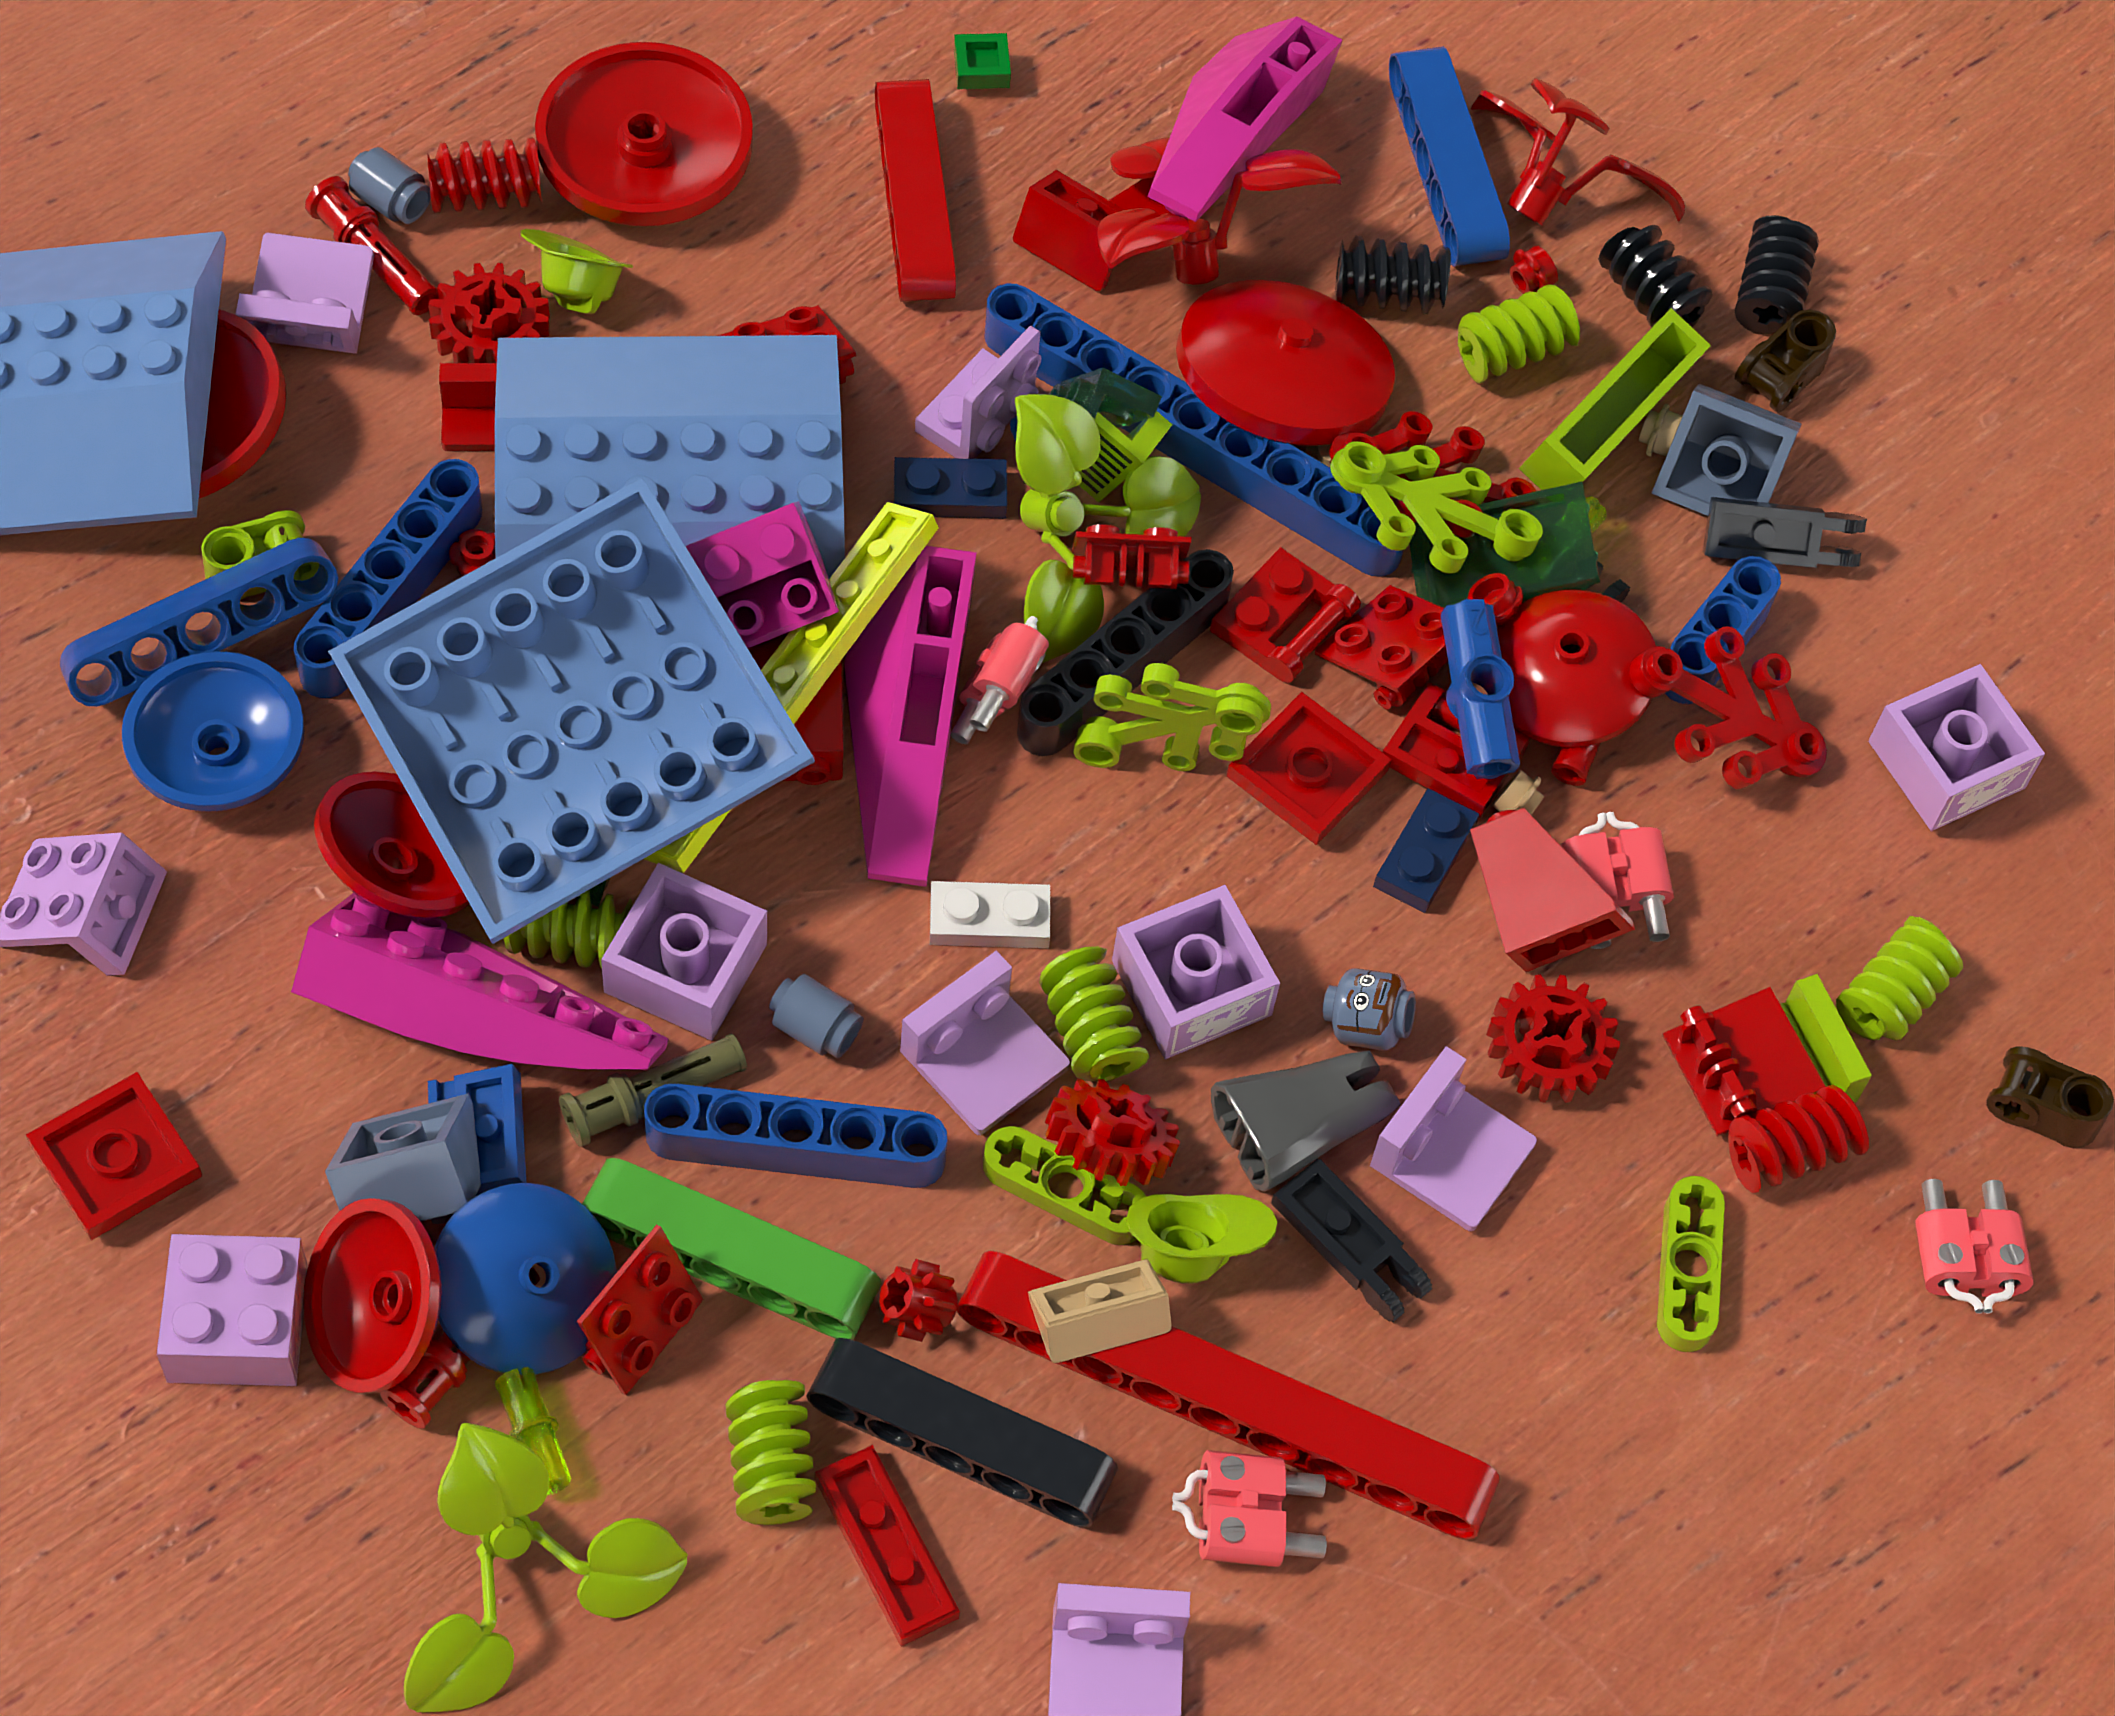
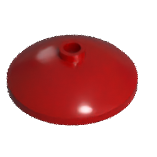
(1581, 694)
(384, 848)
(372, 1295)

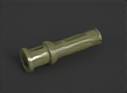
(624, 1098)

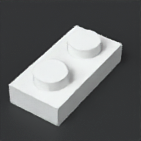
(990, 914)

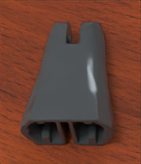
(1299, 1113)

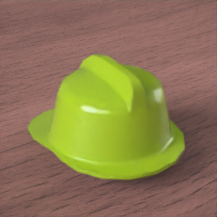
(574, 271)
(1198, 1233)

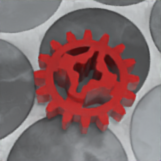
(485, 308)
(1550, 1060)
(1112, 1132)

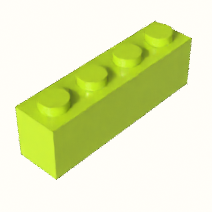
(1616, 404)

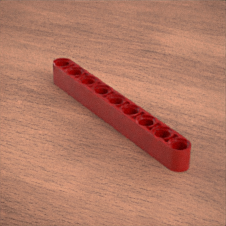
(1254, 1407)

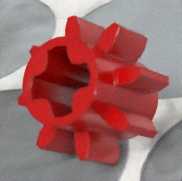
(918, 1300)

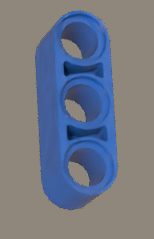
(1730, 607)

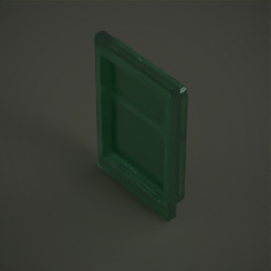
(1560, 561)

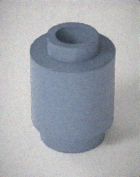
(388, 185)
(815, 1016)

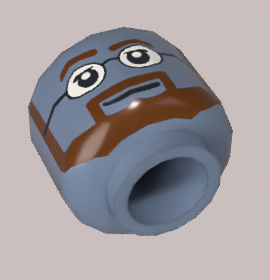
(1370, 1009)

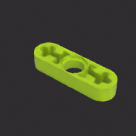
(1073, 1210)
(1675, 1284)

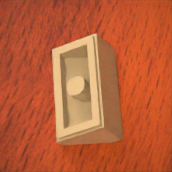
(1101, 1311)

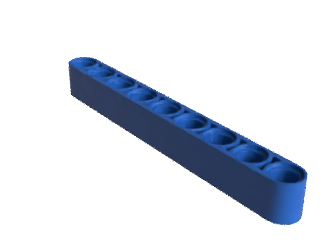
(1075, 348)

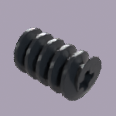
(1775, 273)
(1392, 274)
(1653, 276)

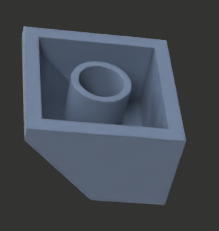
(1725, 452)
(411, 1157)

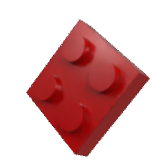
(1309, 768)
(114, 1155)

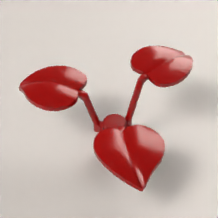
(1540, 182)
(1193, 242)

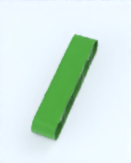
(735, 1249)

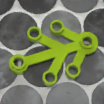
(1368, 472)
(1234, 709)

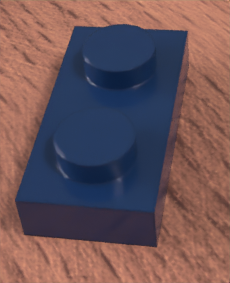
(952, 486)
(1426, 850)

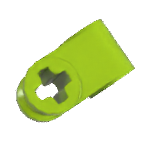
(250, 539)

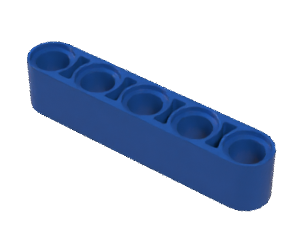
(1449, 156)
(391, 554)
(215, 595)
(773, 1115)

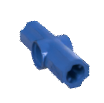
(1483, 719)

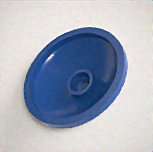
(208, 705)
(486, 1287)

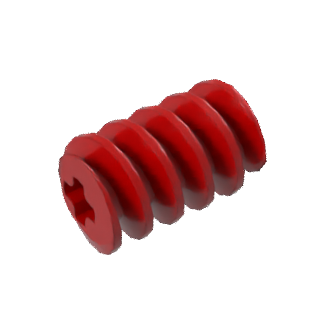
(484, 175)
(1796, 1134)

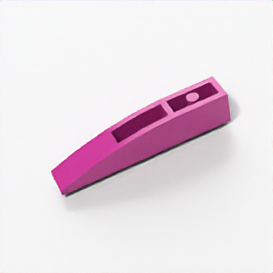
(1240, 109)
(767, 574)
(902, 710)
(460, 993)

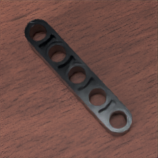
(1134, 630)
(962, 1432)

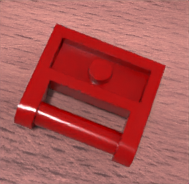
(1271, 604)
(1436, 755)

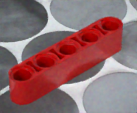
(915, 190)

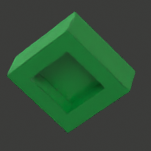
(982, 61)

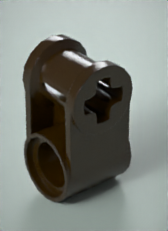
(1784, 362)
(2047, 1098)

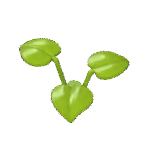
(1051, 448)
(489, 1494)

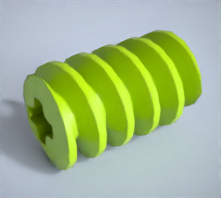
(1517, 330)
(571, 929)
(1899, 981)
(1089, 1017)
(766, 1452)

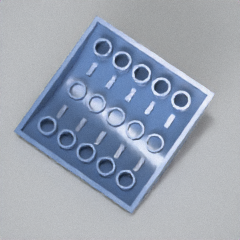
(106, 380)
(705, 420)
(570, 709)

